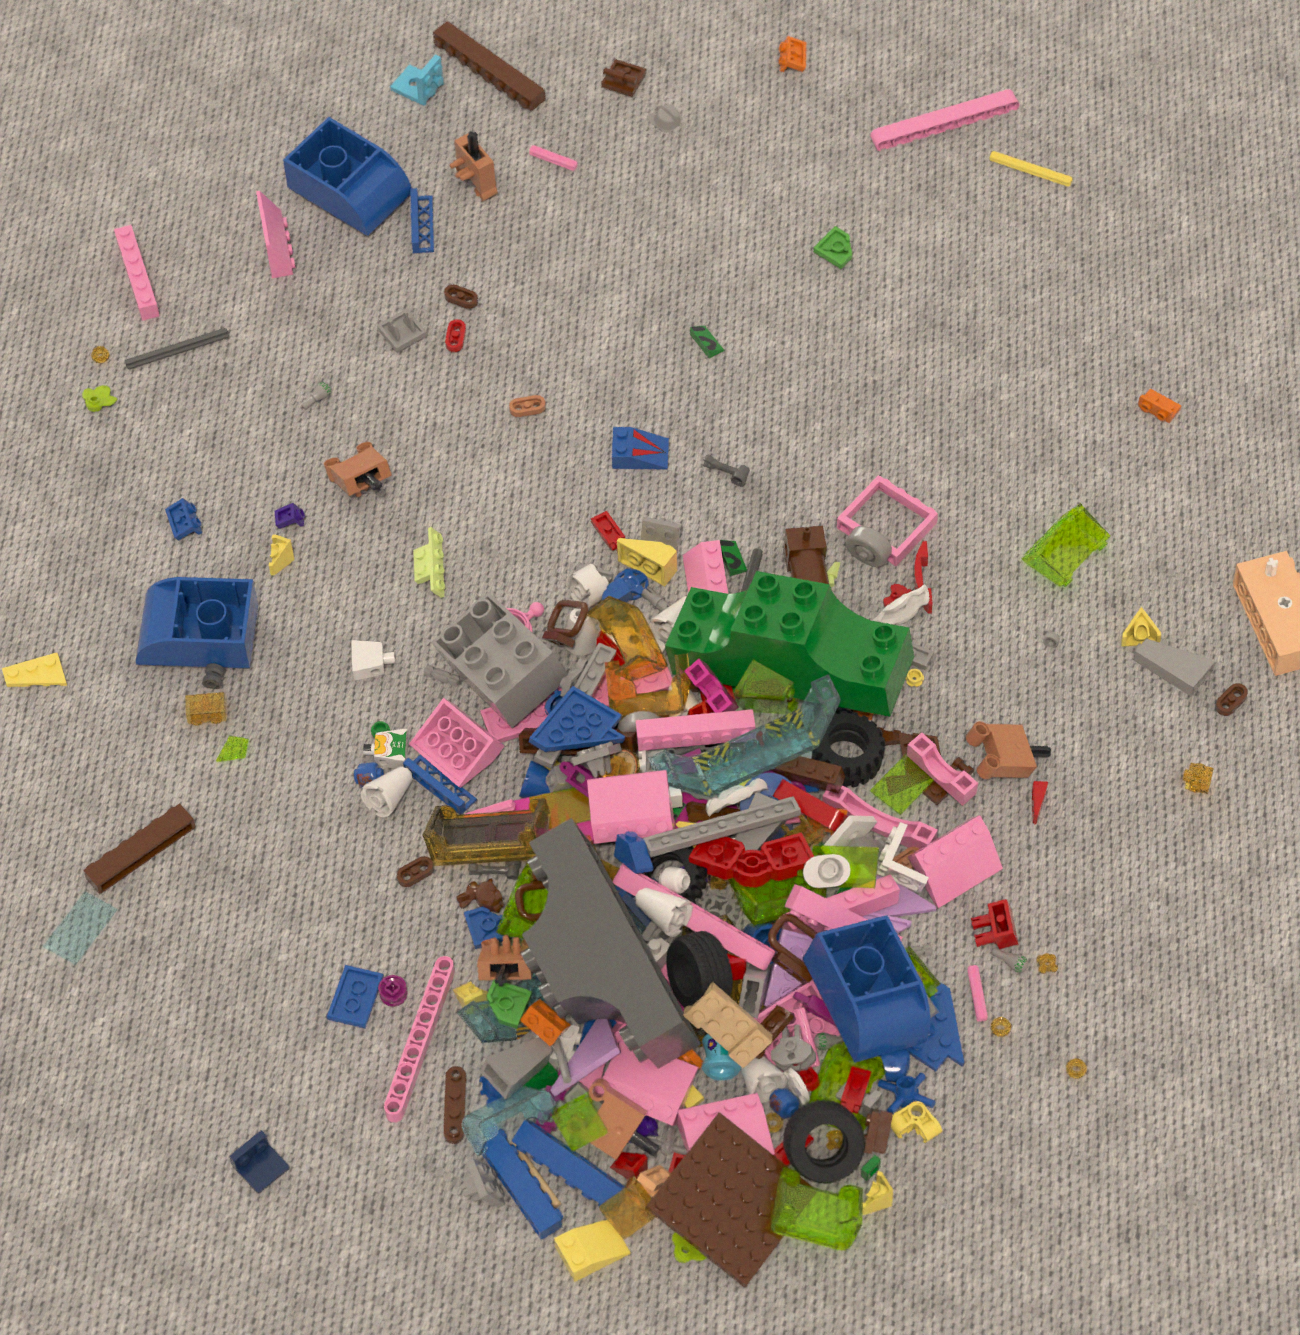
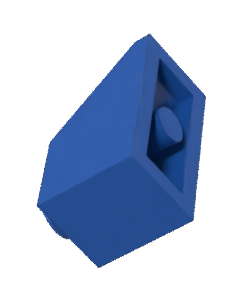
(633, 852)

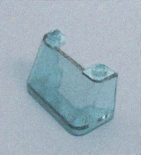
(483, 1123)

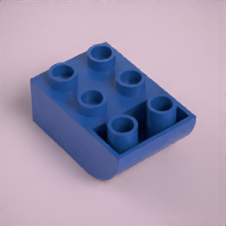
(346, 176)
(198, 622)
(869, 987)

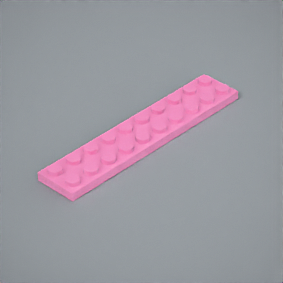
(503, 732)

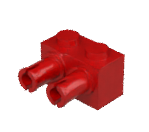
(1003, 926)

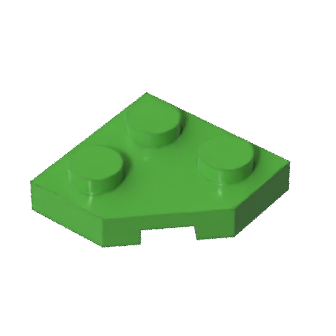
(835, 247)
(508, 1003)

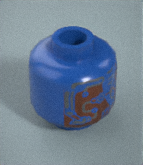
(367, 772)
(784, 1102)

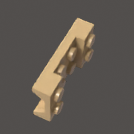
(729, 1025)

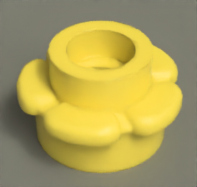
(914, 673)

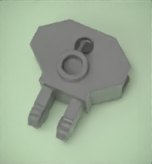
(793, 1051)

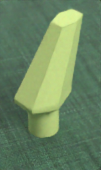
(833, 572)

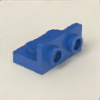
(183, 519)

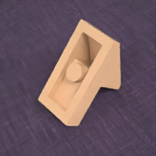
(653, 1179)

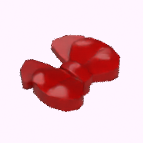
(897, 591)

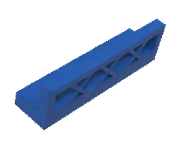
(415, 228)
(438, 788)

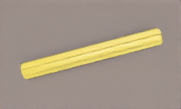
(1031, 168)

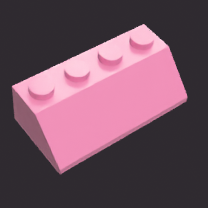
(705, 567)

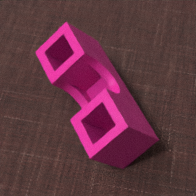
(709, 684)

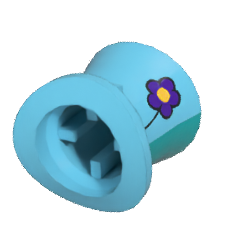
(717, 1062)

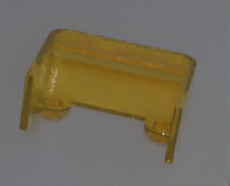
(632, 637)
(625, 700)

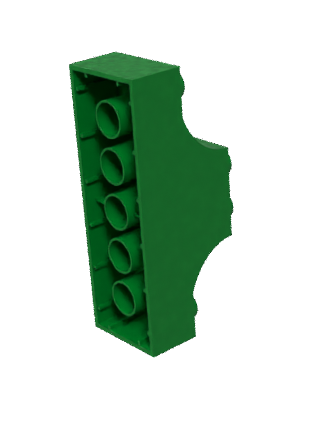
(799, 634)

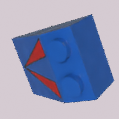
(638, 449)

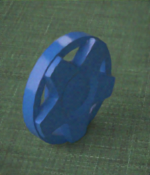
(634, 581)

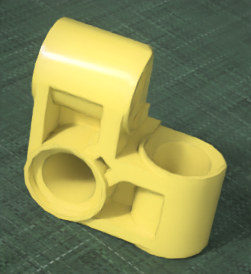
(925, 1125)

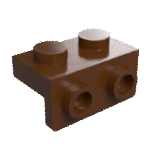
(878, 1132)

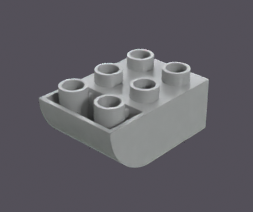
(500, 659)

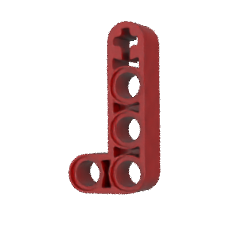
(811, 805)

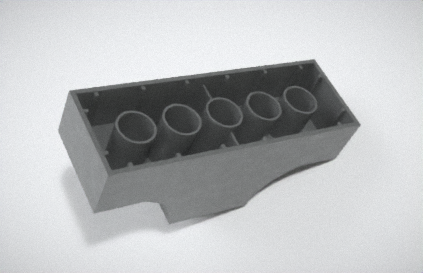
(594, 954)

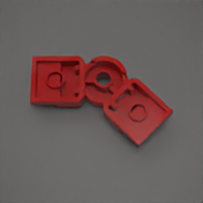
(753, 868)

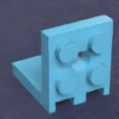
(426, 79)

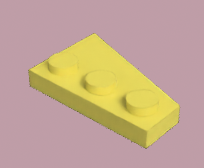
(38, 671)

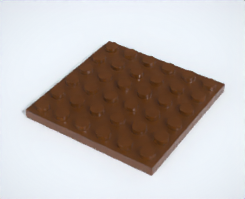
(724, 1199)

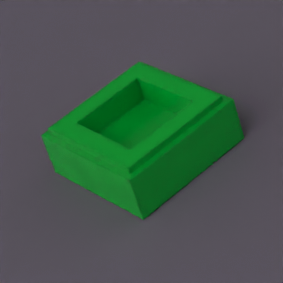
(870, 1167)

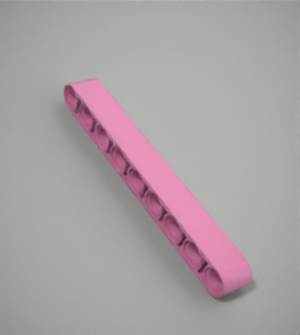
(944, 119)
(702, 920)
(417, 1047)

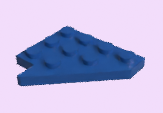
(577, 723)
(943, 1035)

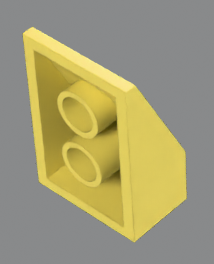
(650, 557)
(590, 1248)

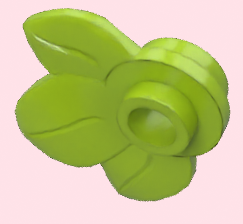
(97, 398)
(681, 1244)

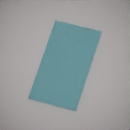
(80, 928)

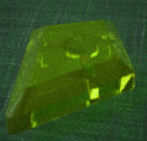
(233, 749)

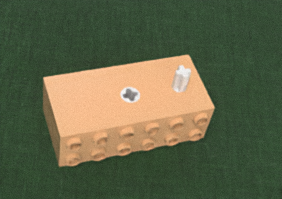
(1271, 600)

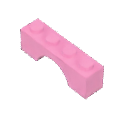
(956, 783)

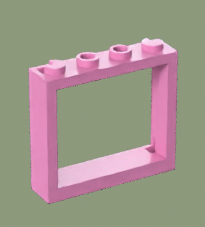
(846, 525)

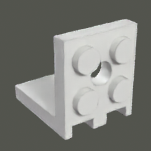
(851, 828)
(902, 875)

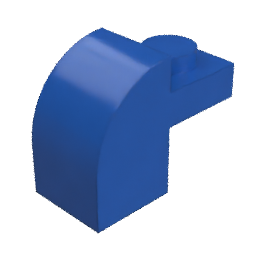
(618, 590)

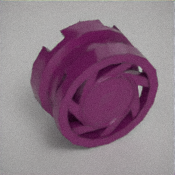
(393, 990)

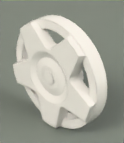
(797, 1086)

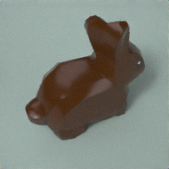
(484, 894)

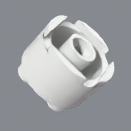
(587, 585)

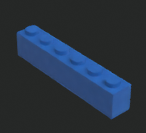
(565, 1163)
(522, 1186)

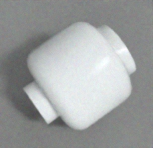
(675, 879)

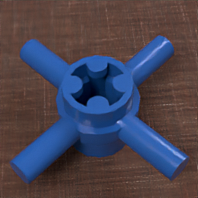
(906, 1092)

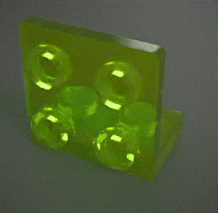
(579, 1122)

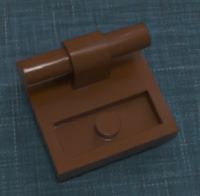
(623, 77)

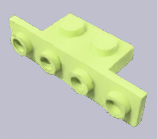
(429, 563)

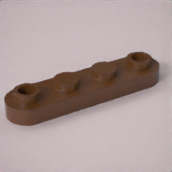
(454, 1104)

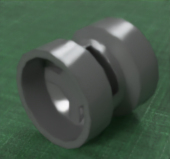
(213, 676)

